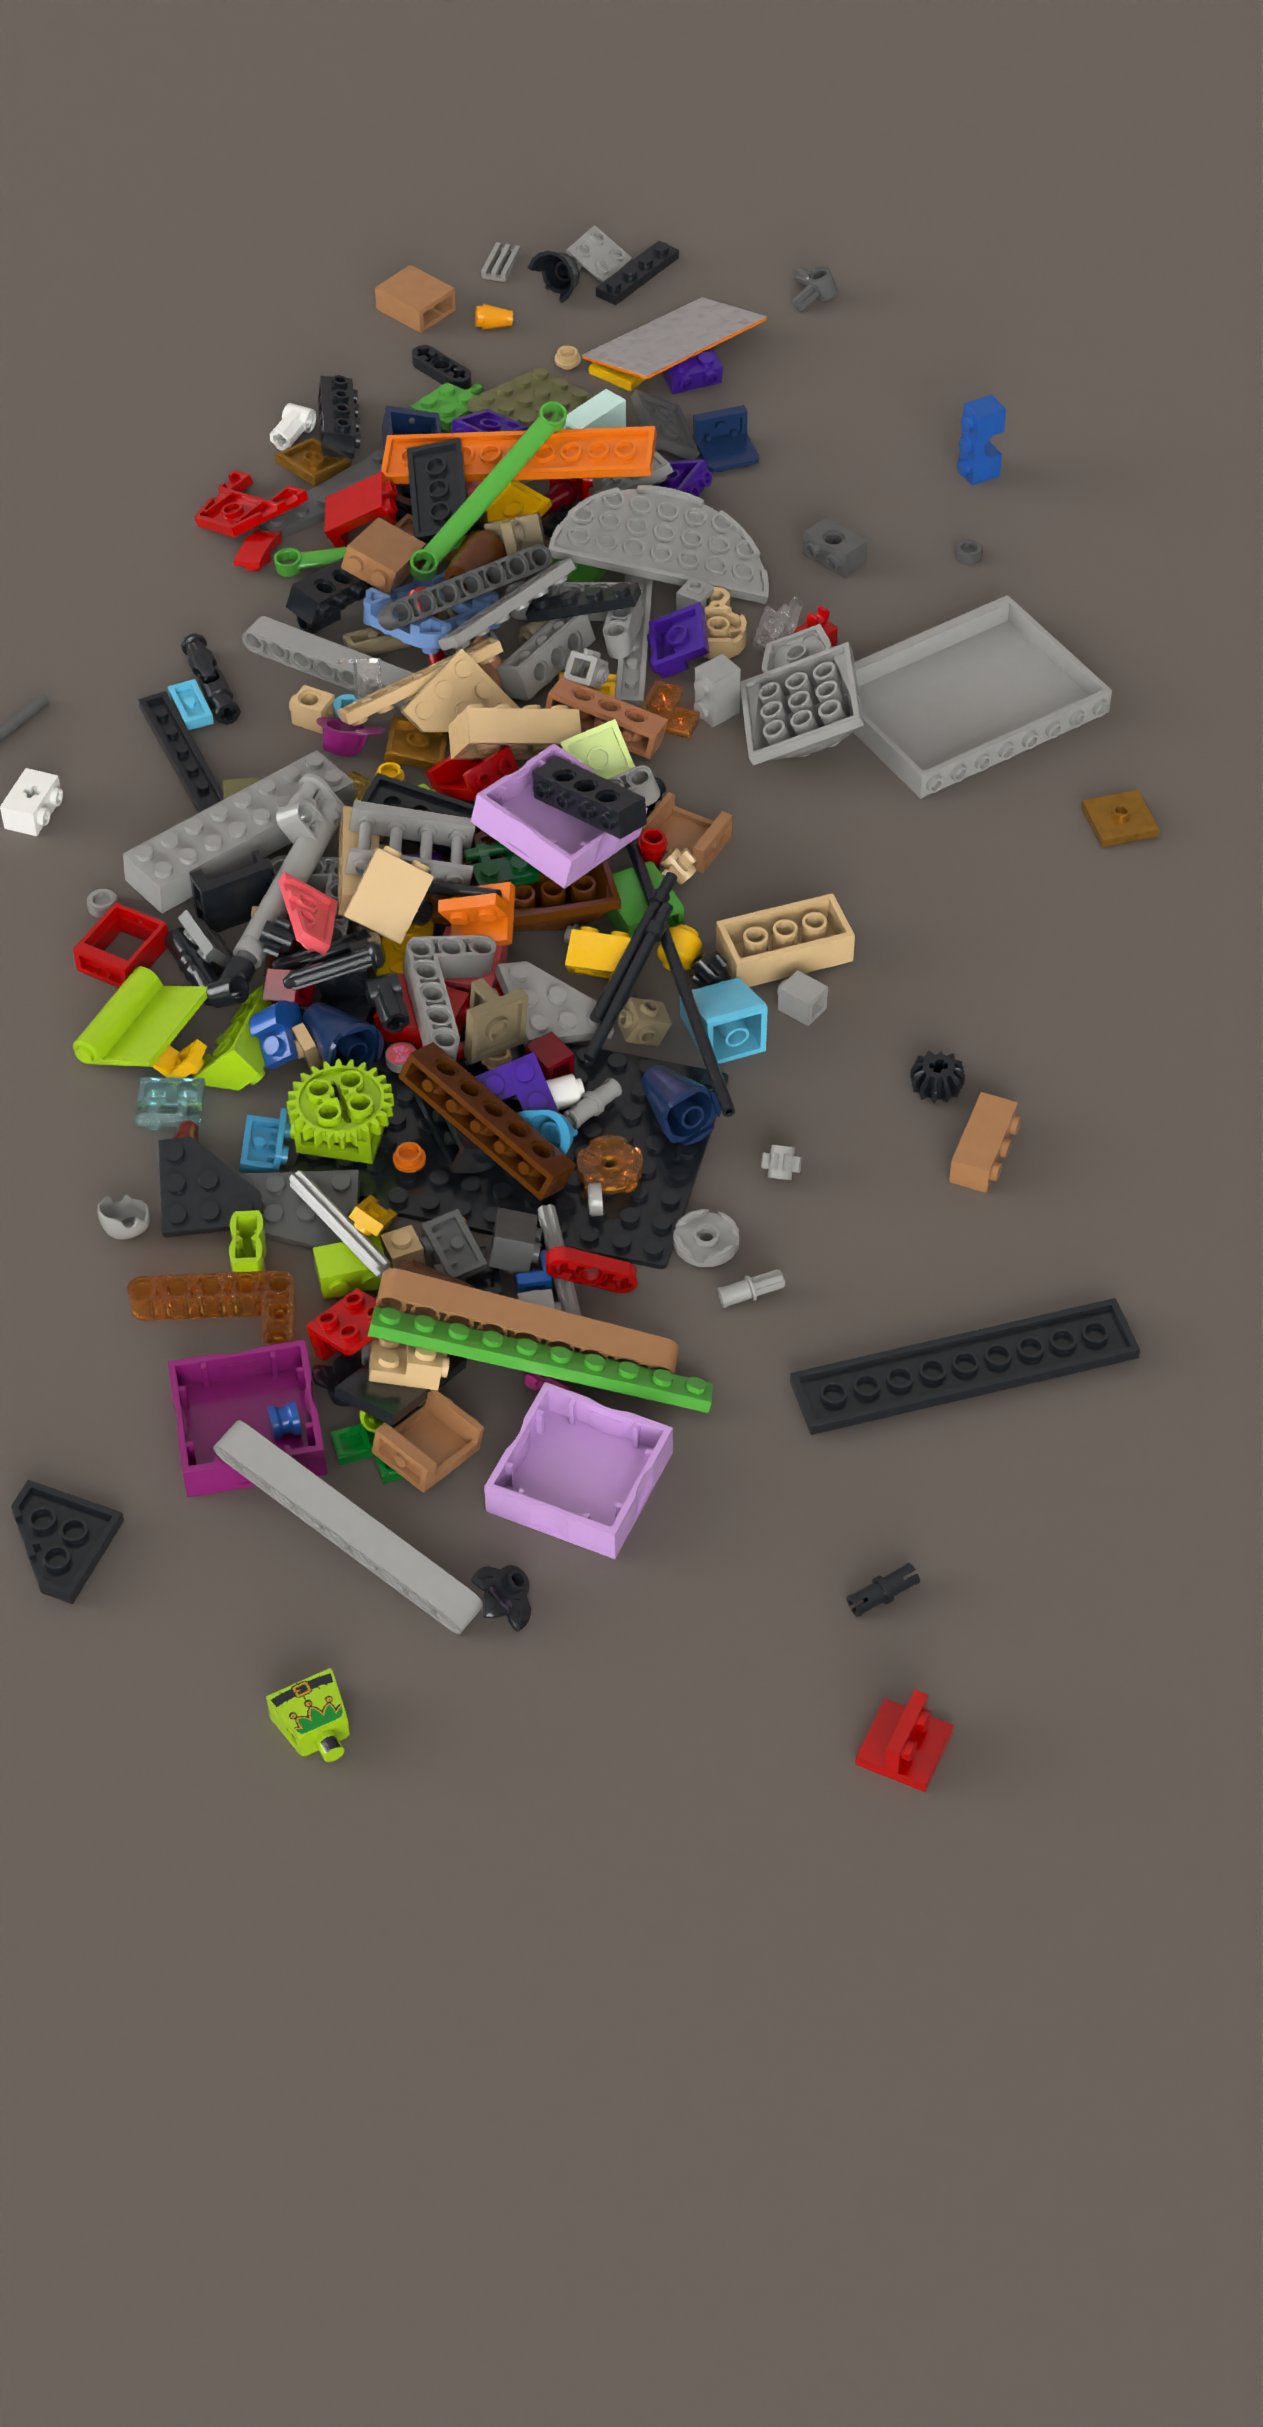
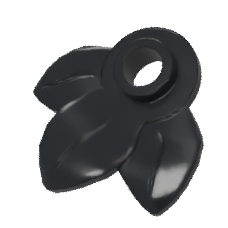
(330, 1376)
(502, 1596)

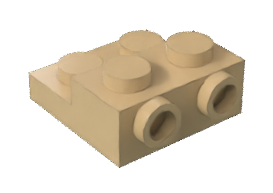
(406, 1365)

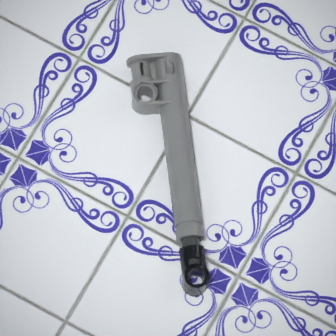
(309, 824)

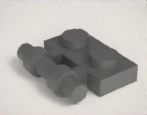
(209, 942)

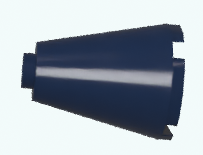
(342, 1035)
(680, 1104)

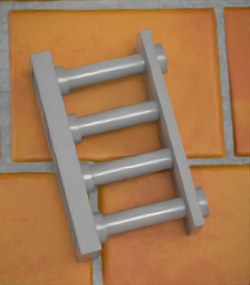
(412, 825)

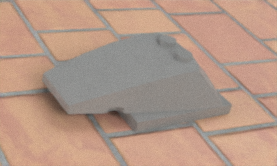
(802, 697)

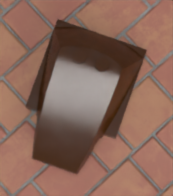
(547, 904)

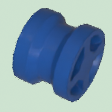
(284, 1420)

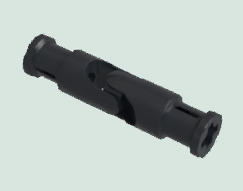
(211, 679)

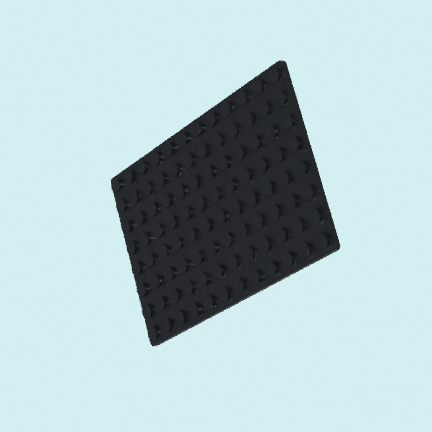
(633, 1225)

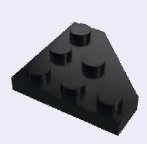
(199, 1190)
(63, 1537)

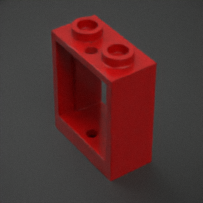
(97, 963)

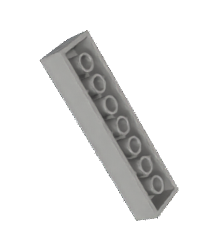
(224, 834)

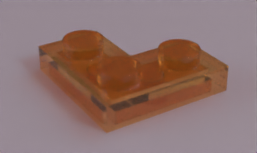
(663, 702)

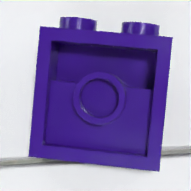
(694, 372)
(485, 422)
(688, 476)
(677, 640)

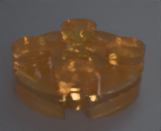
(613, 1180)

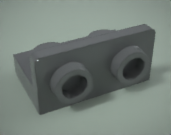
(452, 1246)

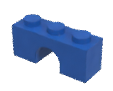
(978, 456)

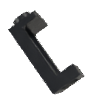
(230, 898)

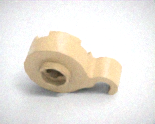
(724, 628)

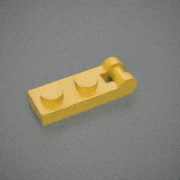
(372, 1217)

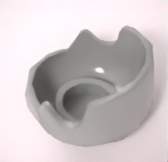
(124, 1218)

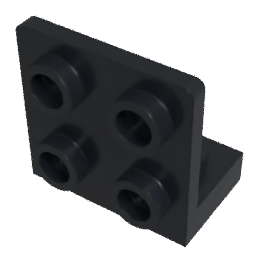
(349, 993)

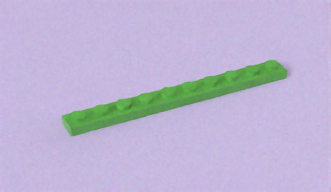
(541, 1359)

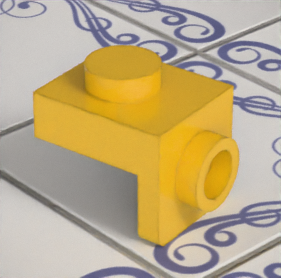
(183, 1063)

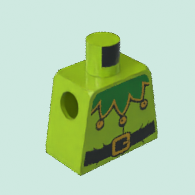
(311, 1715)

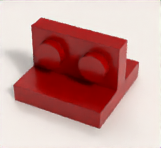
(905, 1742)

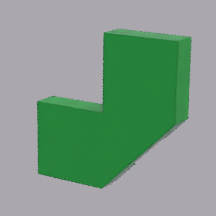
(356, 1444)

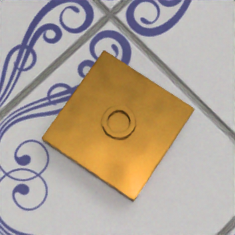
(307, 463)
(411, 747)
(1120, 818)

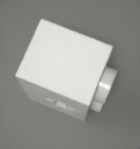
(31, 802)

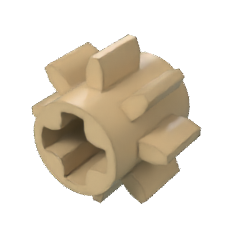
(678, 863)

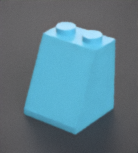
(732, 1018)

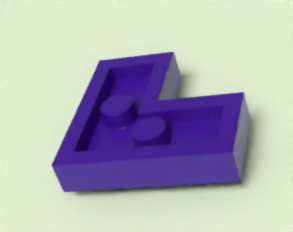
(522, 1080)

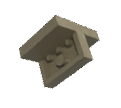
(518, 532)
(494, 1021)

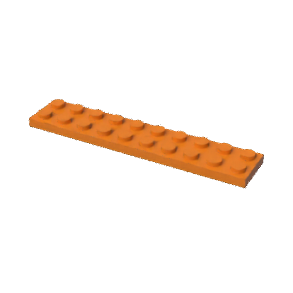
(562, 456)

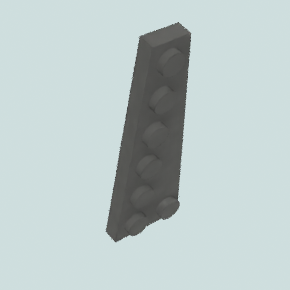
(313, 510)

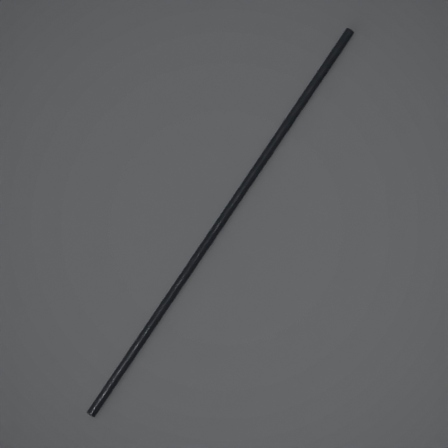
(684, 990)

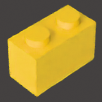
(595, 952)

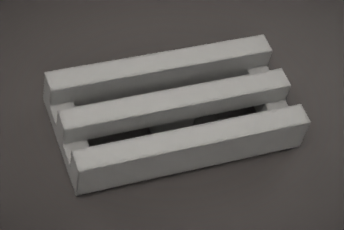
(497, 263)

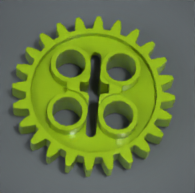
(319, 1114)

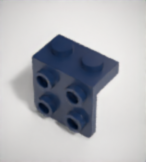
(724, 439)

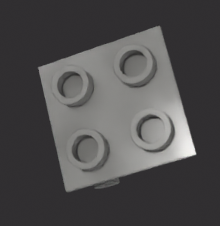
(598, 254)

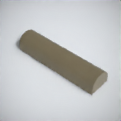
(375, 642)

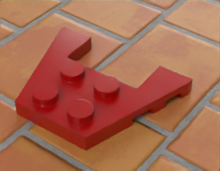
(238, 512)

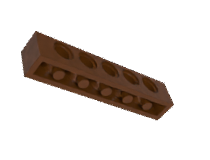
(487, 1121)

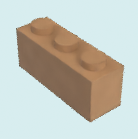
(985, 1142)

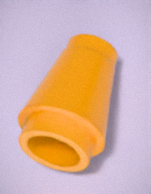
(492, 317)

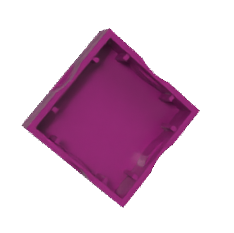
(225, 1388)

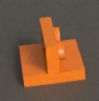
(482, 914)

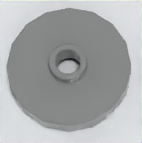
(706, 1238)

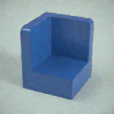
(534, 1279)

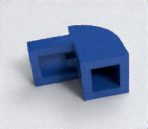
(275, 1032)

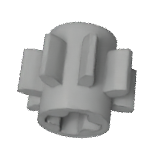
(781, 1162)

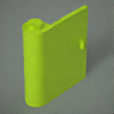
(138, 1021)

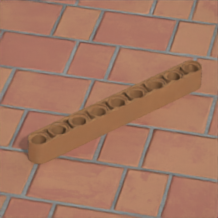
(520, 1319)

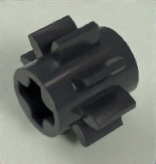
(277, 936)
(708, 969)

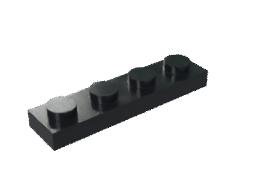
(637, 272)
(582, 603)

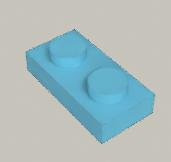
(190, 704)

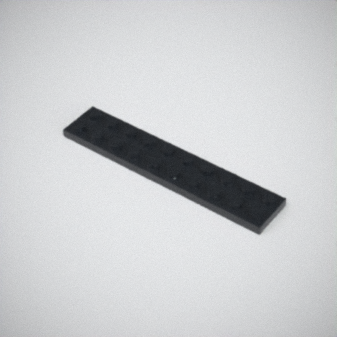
(963, 1366)

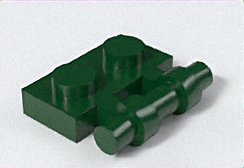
(499, 870)

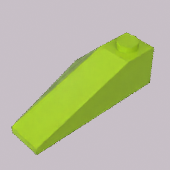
(238, 1055)

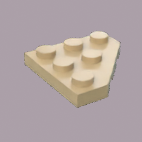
(450, 692)

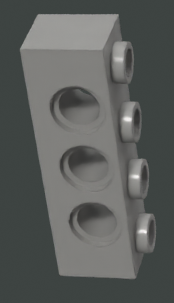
(544, 656)

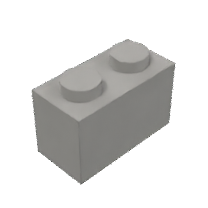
(717, 690)

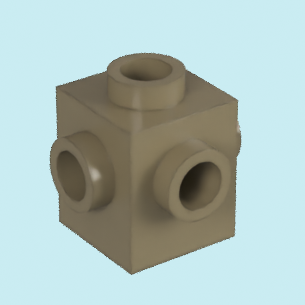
(644, 1021)

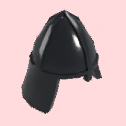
(558, 270)

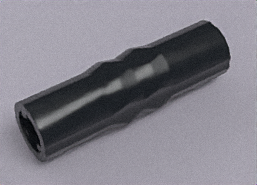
(185, 953)

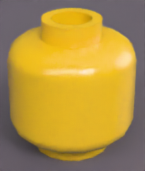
(686, 943)

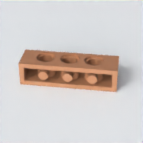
(640, 728)

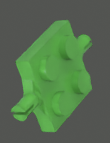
(448, 402)

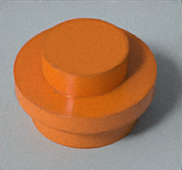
(409, 1157)

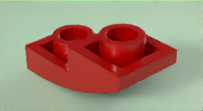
(257, 549)

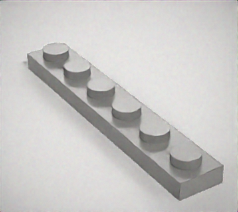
(499, 610)

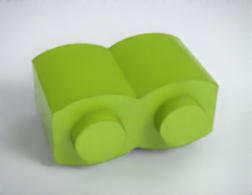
(248, 1242)

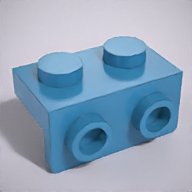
(263, 1143)

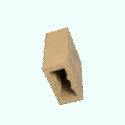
(389, 894)

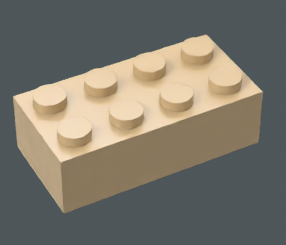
(526, 730)
(785, 939)

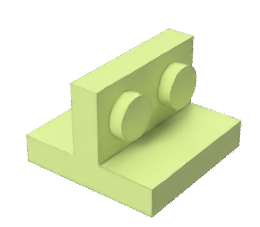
(601, 750)

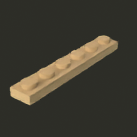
(408, 687)

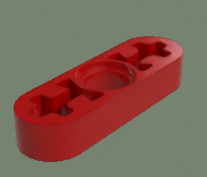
(570, 1264)

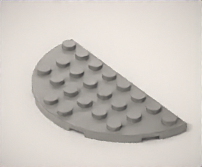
(662, 538)

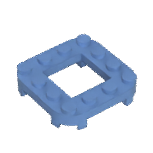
(428, 630)

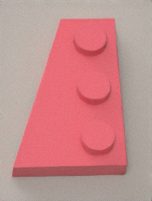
(309, 912)

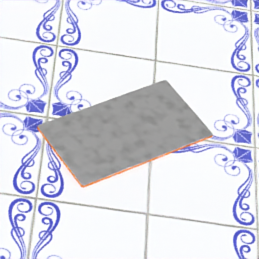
(674, 338)

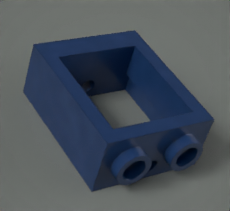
(397, 422)

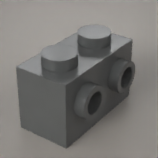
(514, 1241)

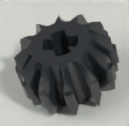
(937, 1076)

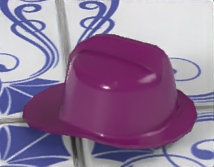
(344, 738)

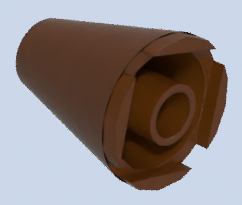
(475, 551)

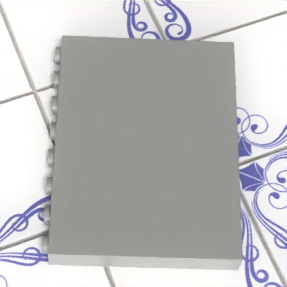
(972, 695)

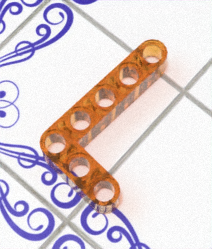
(220, 1296)

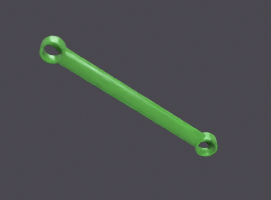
(488, 491)
(312, 559)

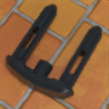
(344, 956)

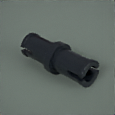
(883, 1589)

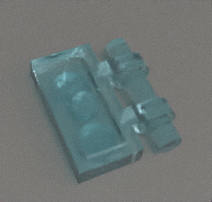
(169, 1094)

